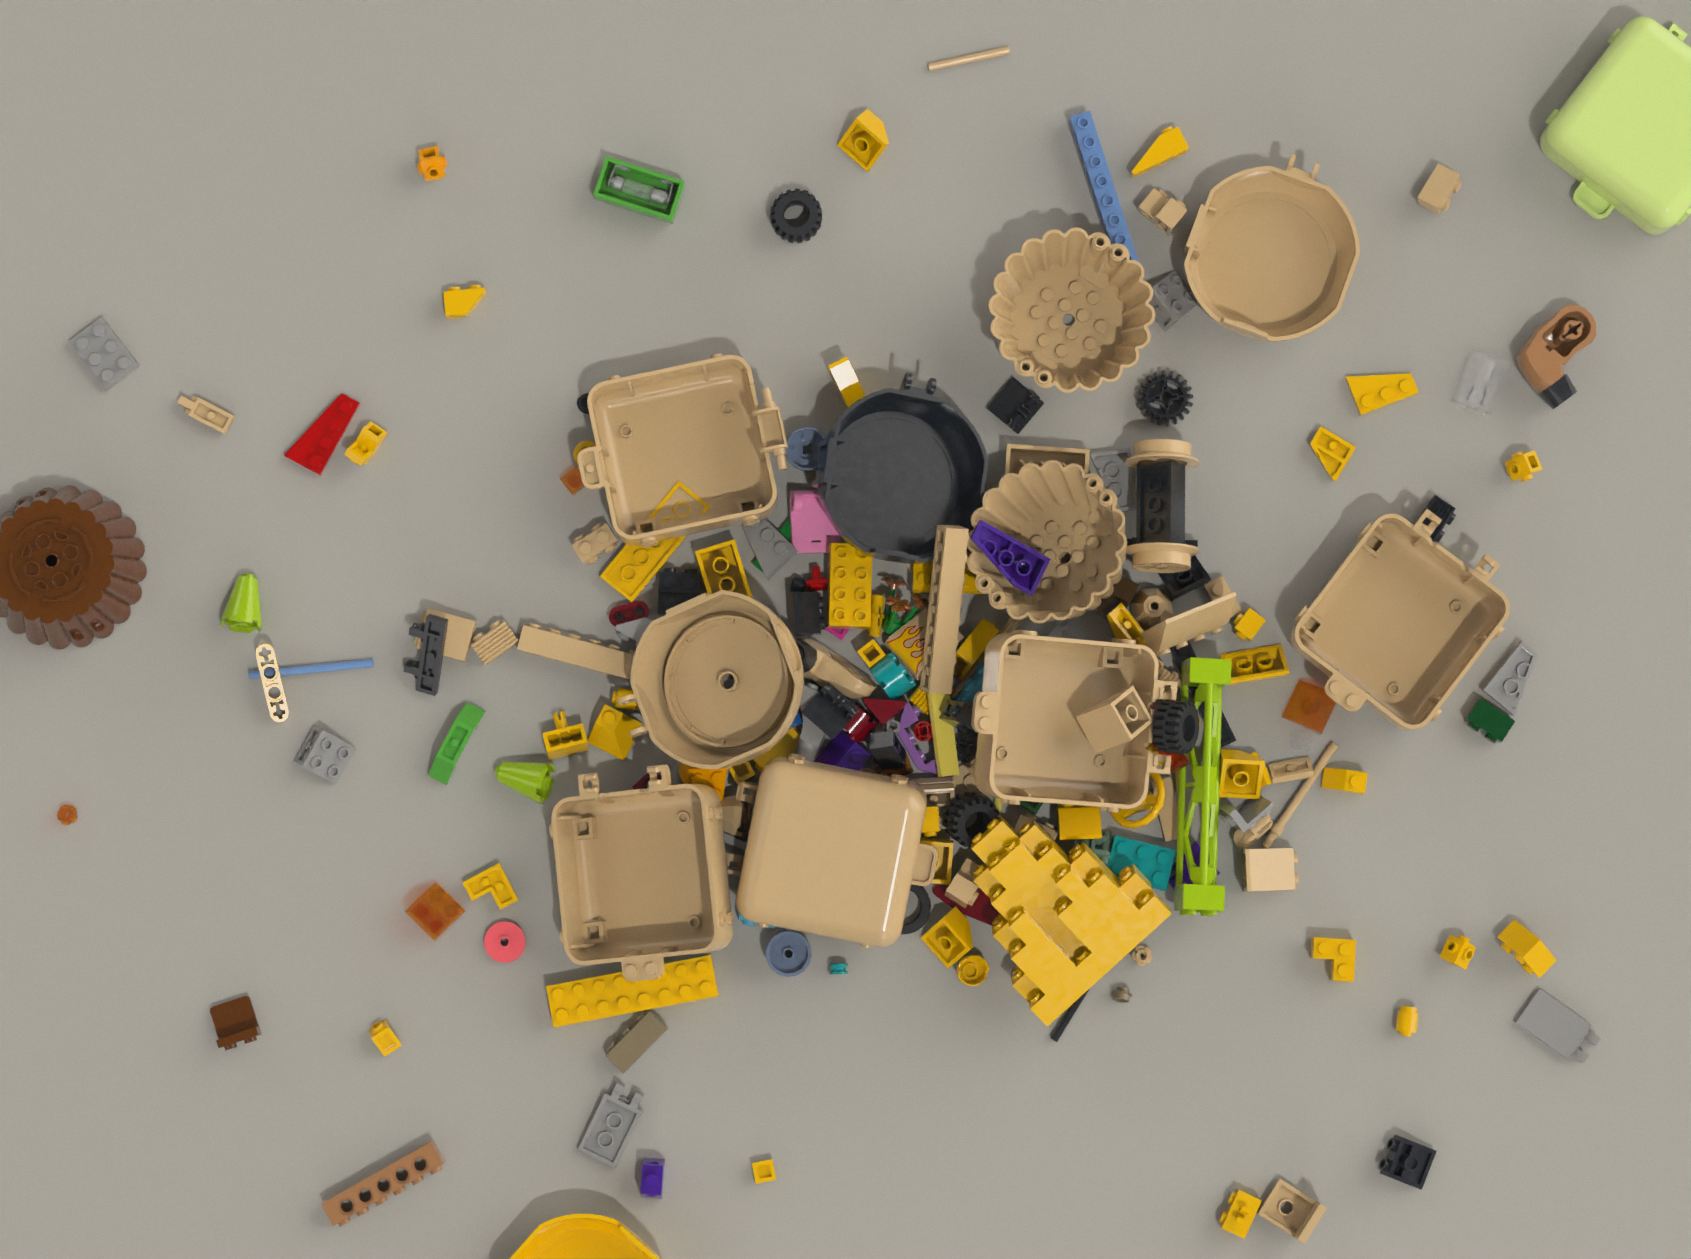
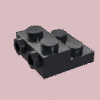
(677, 587)
(1407, 1161)

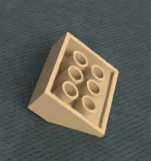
(1190, 625)

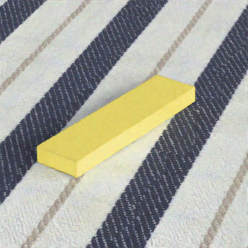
(943, 738)

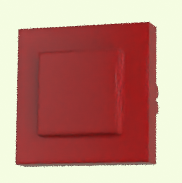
(817, 582)

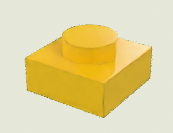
(763, 1171)

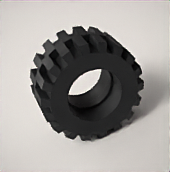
(789, 199)
(1175, 727)
(961, 809)

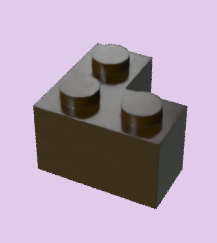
(1122, 593)

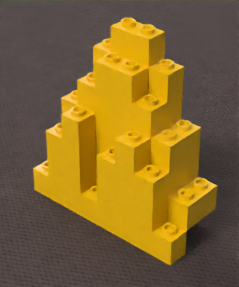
(1060, 913)

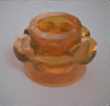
(61, 815)

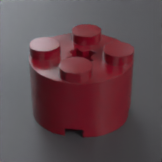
(861, 724)

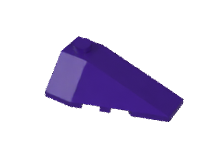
(1015, 560)

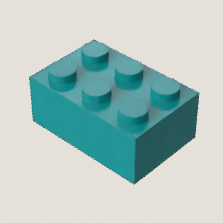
(1150, 859)

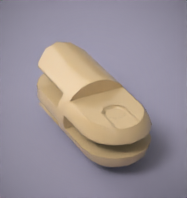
(1247, 838)

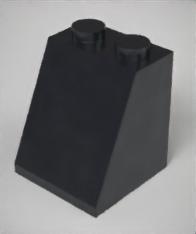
(959, 715)

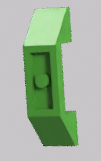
(455, 742)

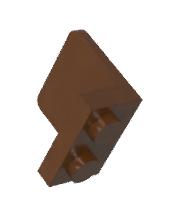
(235, 1022)

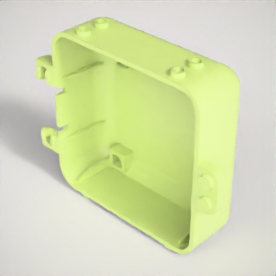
(1630, 129)

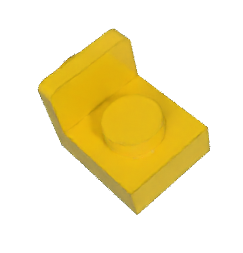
(384, 1037)

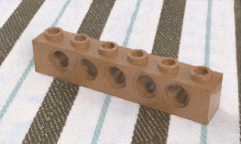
(334, 1208)

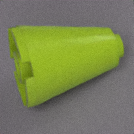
(243, 606)
(527, 778)

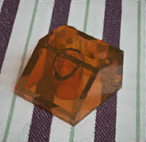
(1309, 707)

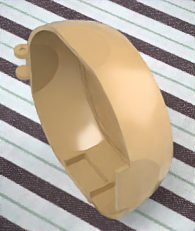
(1271, 253)

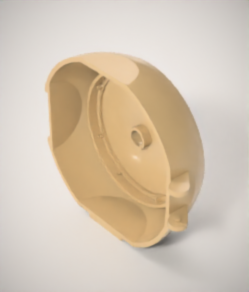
(682, 675)

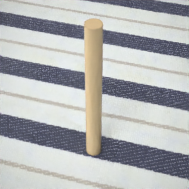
(968, 58)

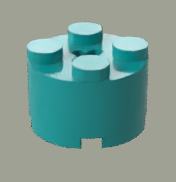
(892, 676)

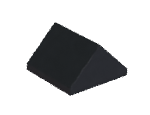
(1184, 582)

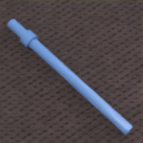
(270, 672)

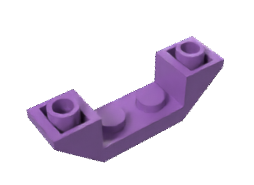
(909, 718)

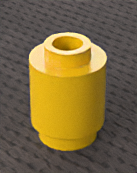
(623, 692)
(1407, 1021)

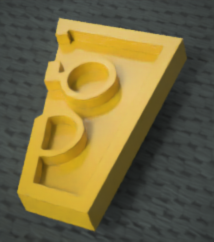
(1380, 390)

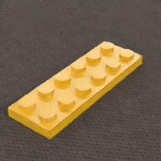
(638, 565)

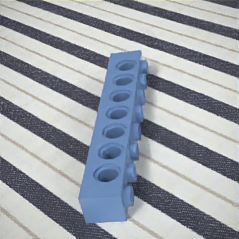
(1101, 181)

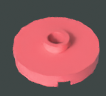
(515, 946)

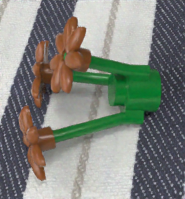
(892, 621)

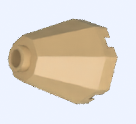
(1144, 614)
(736, 816)

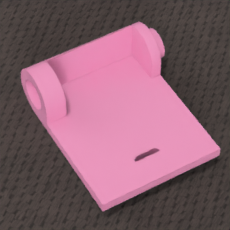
(810, 523)

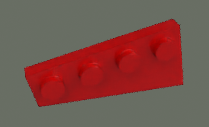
(321, 439)

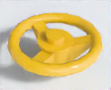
(1151, 803)

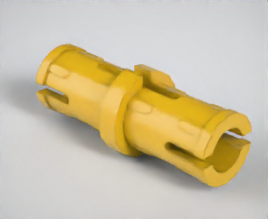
(876, 615)

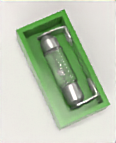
(639, 190)

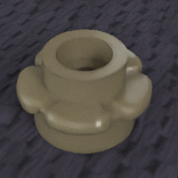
(1121, 995)

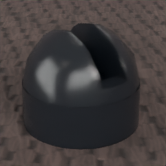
(798, 585)

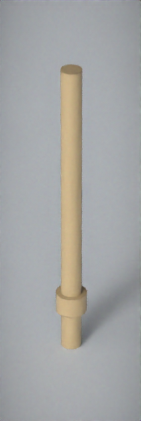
(1277, 828)

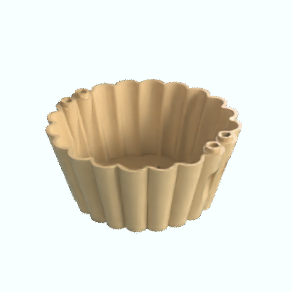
(1079, 279)
(1054, 514)

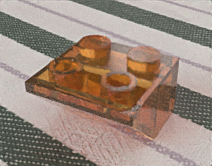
(435, 911)

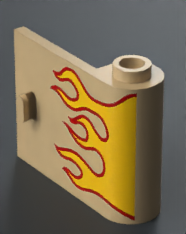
(909, 643)

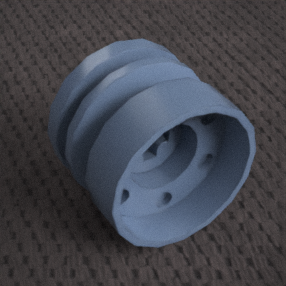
(802, 437)

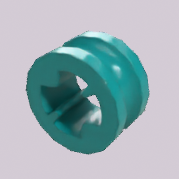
(838, 968)

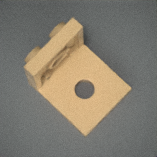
(1301, 1219)

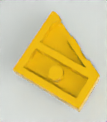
(1331, 451)

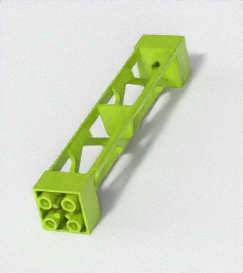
(1204, 894)

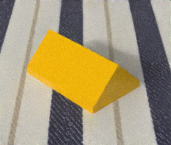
(1257, 664)

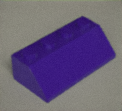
(843, 753)

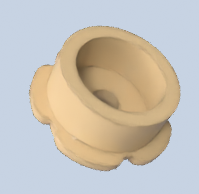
(1142, 950)

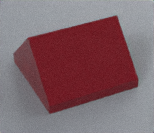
(884, 709)

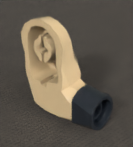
(826, 666)

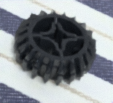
(1155, 398)

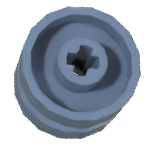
(776, 953)

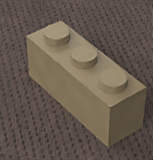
(635, 1041)

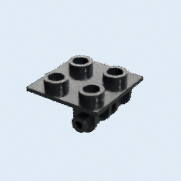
(1015, 405)
(830, 711)

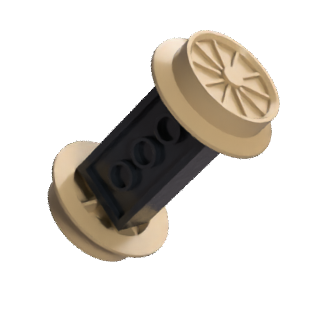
(1161, 506)

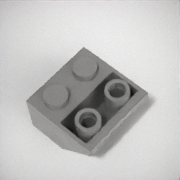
(632, 630)

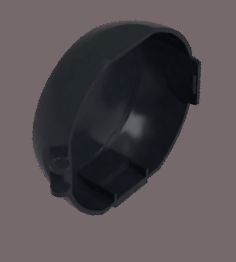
(899, 470)

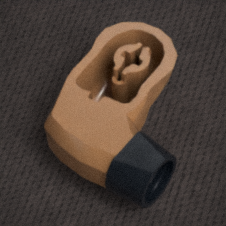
(1551, 348)

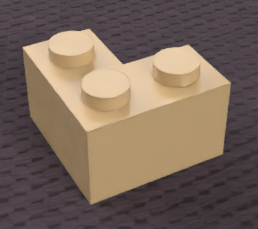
(1163, 212)
(963, 888)

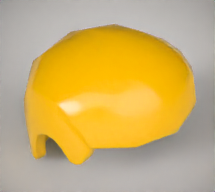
(972, 970)

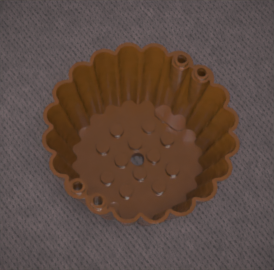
(93, 571)

